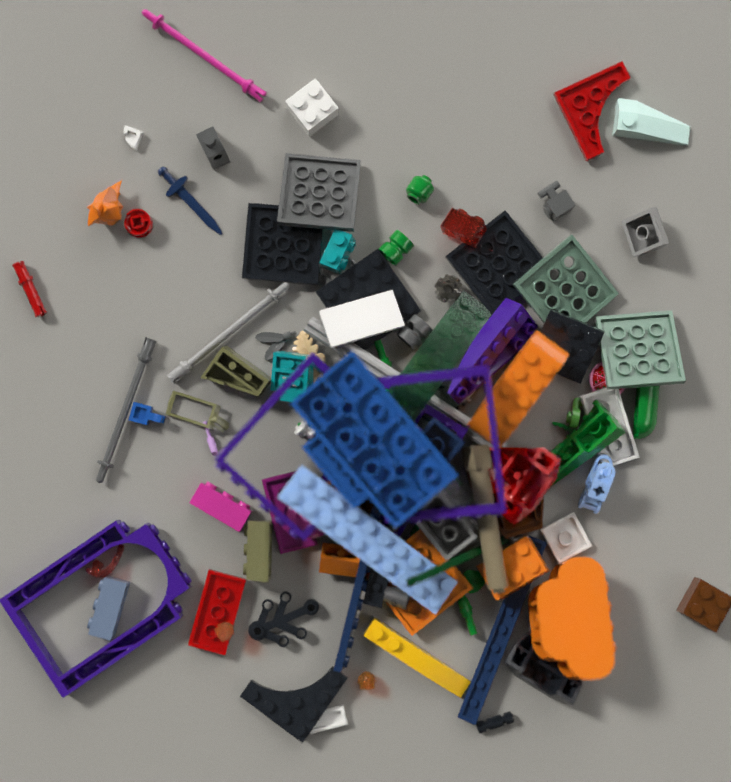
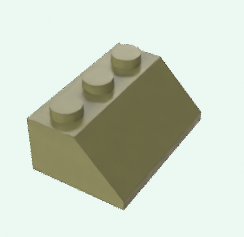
(258, 550)

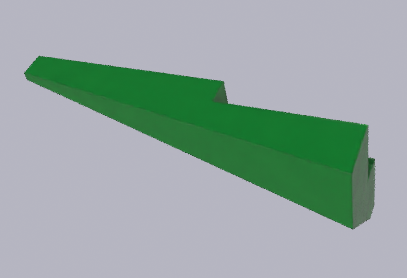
(594, 434)

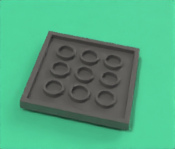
(319, 192)

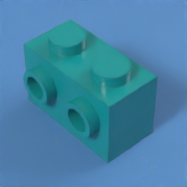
(338, 251)

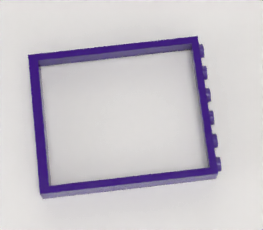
(238, 480)
(473, 511)

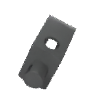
(212, 147)

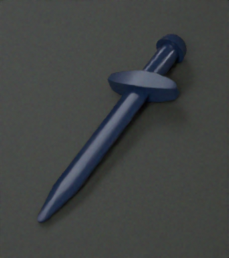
(177, 187)

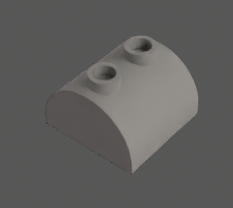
(645, 232)

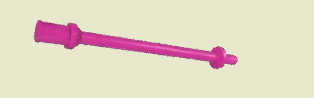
(247, 85)

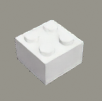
(312, 107)

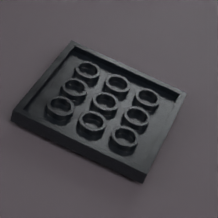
(279, 251)
(495, 262)
(364, 279)

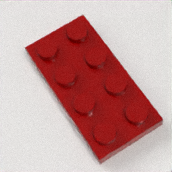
(217, 605)

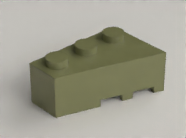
(236, 372)

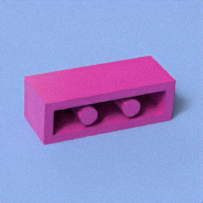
(221, 506)

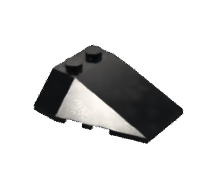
(540, 673)

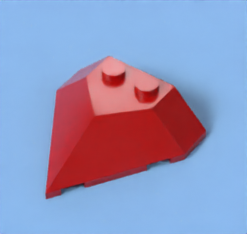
(526, 478)

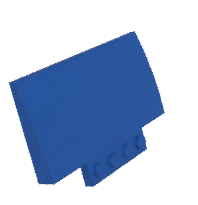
(369, 442)

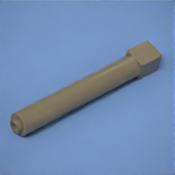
(477, 462)

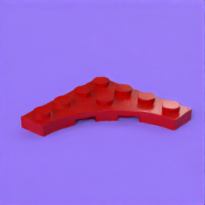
(583, 104)

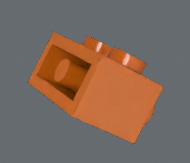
(338, 560)

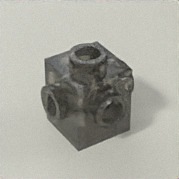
(451, 282)

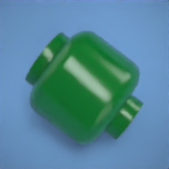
(419, 189)

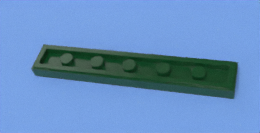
(448, 564)

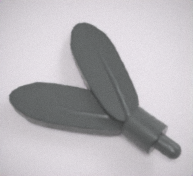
(277, 340)

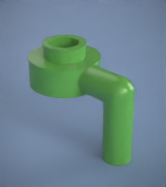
(574, 416)

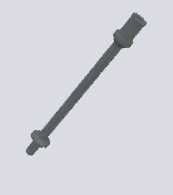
(144, 358)

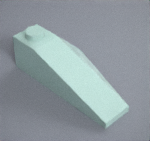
(645, 123)

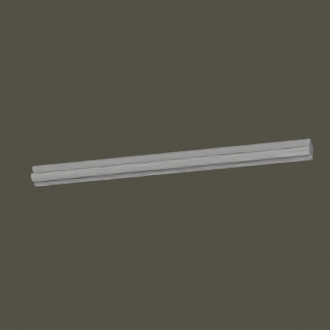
(380, 369)

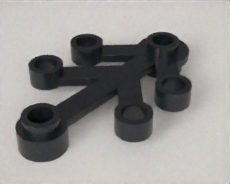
(280, 620)

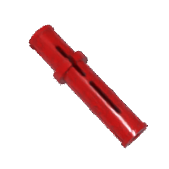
(29, 288)

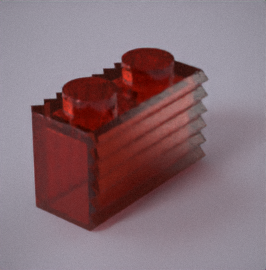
(463, 227)

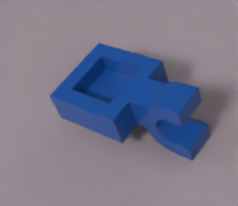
(143, 414)

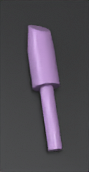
(211, 441)

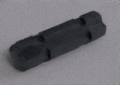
(494, 722)

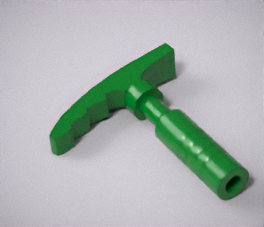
(556, 450)

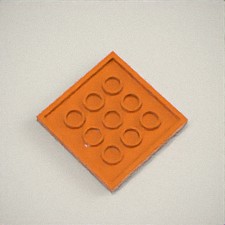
(416, 615)

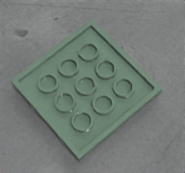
(640, 350)

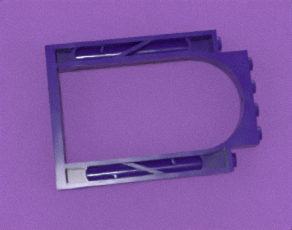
(107, 538)

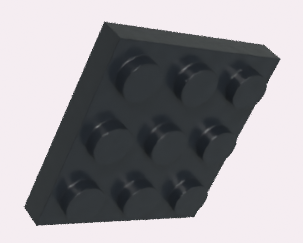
(575, 338)

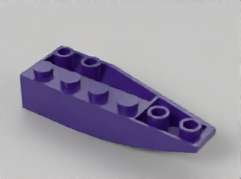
(494, 345)

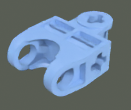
(597, 484)

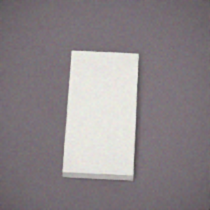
(361, 319)
(624, 447)

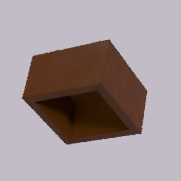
(705, 604)

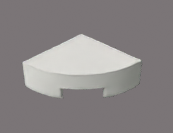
(133, 137)

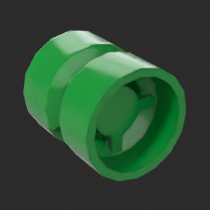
(398, 245)

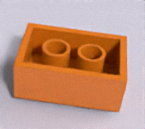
(522, 566)

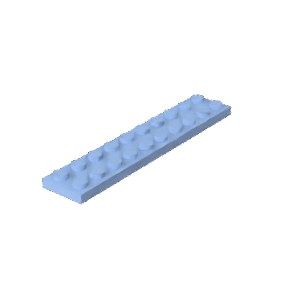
(365, 538)

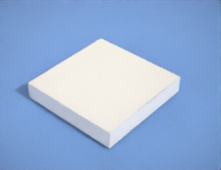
(566, 538)

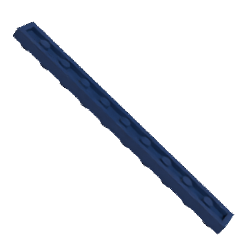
(356, 604)
(494, 650)

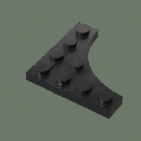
(296, 709)

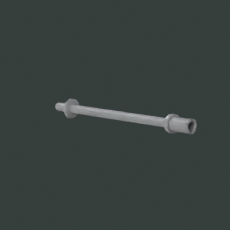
(186, 366)

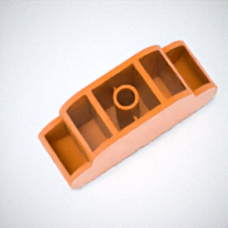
(519, 387)
(573, 620)

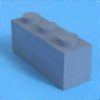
(108, 607)

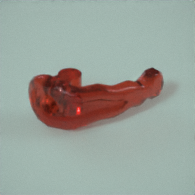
(97, 571)

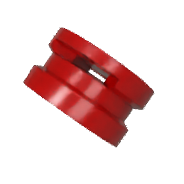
(138, 223)

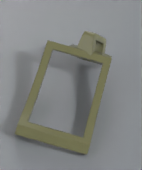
(214, 417)

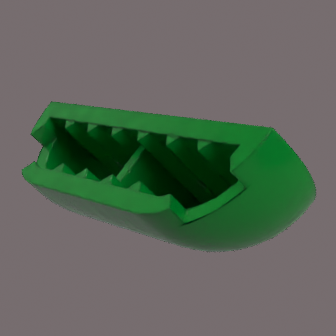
(645, 411)

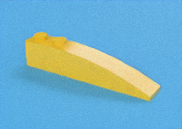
(416, 657)

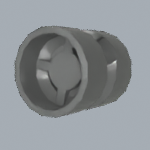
(414, 332)

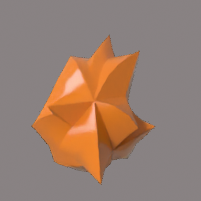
(106, 207)

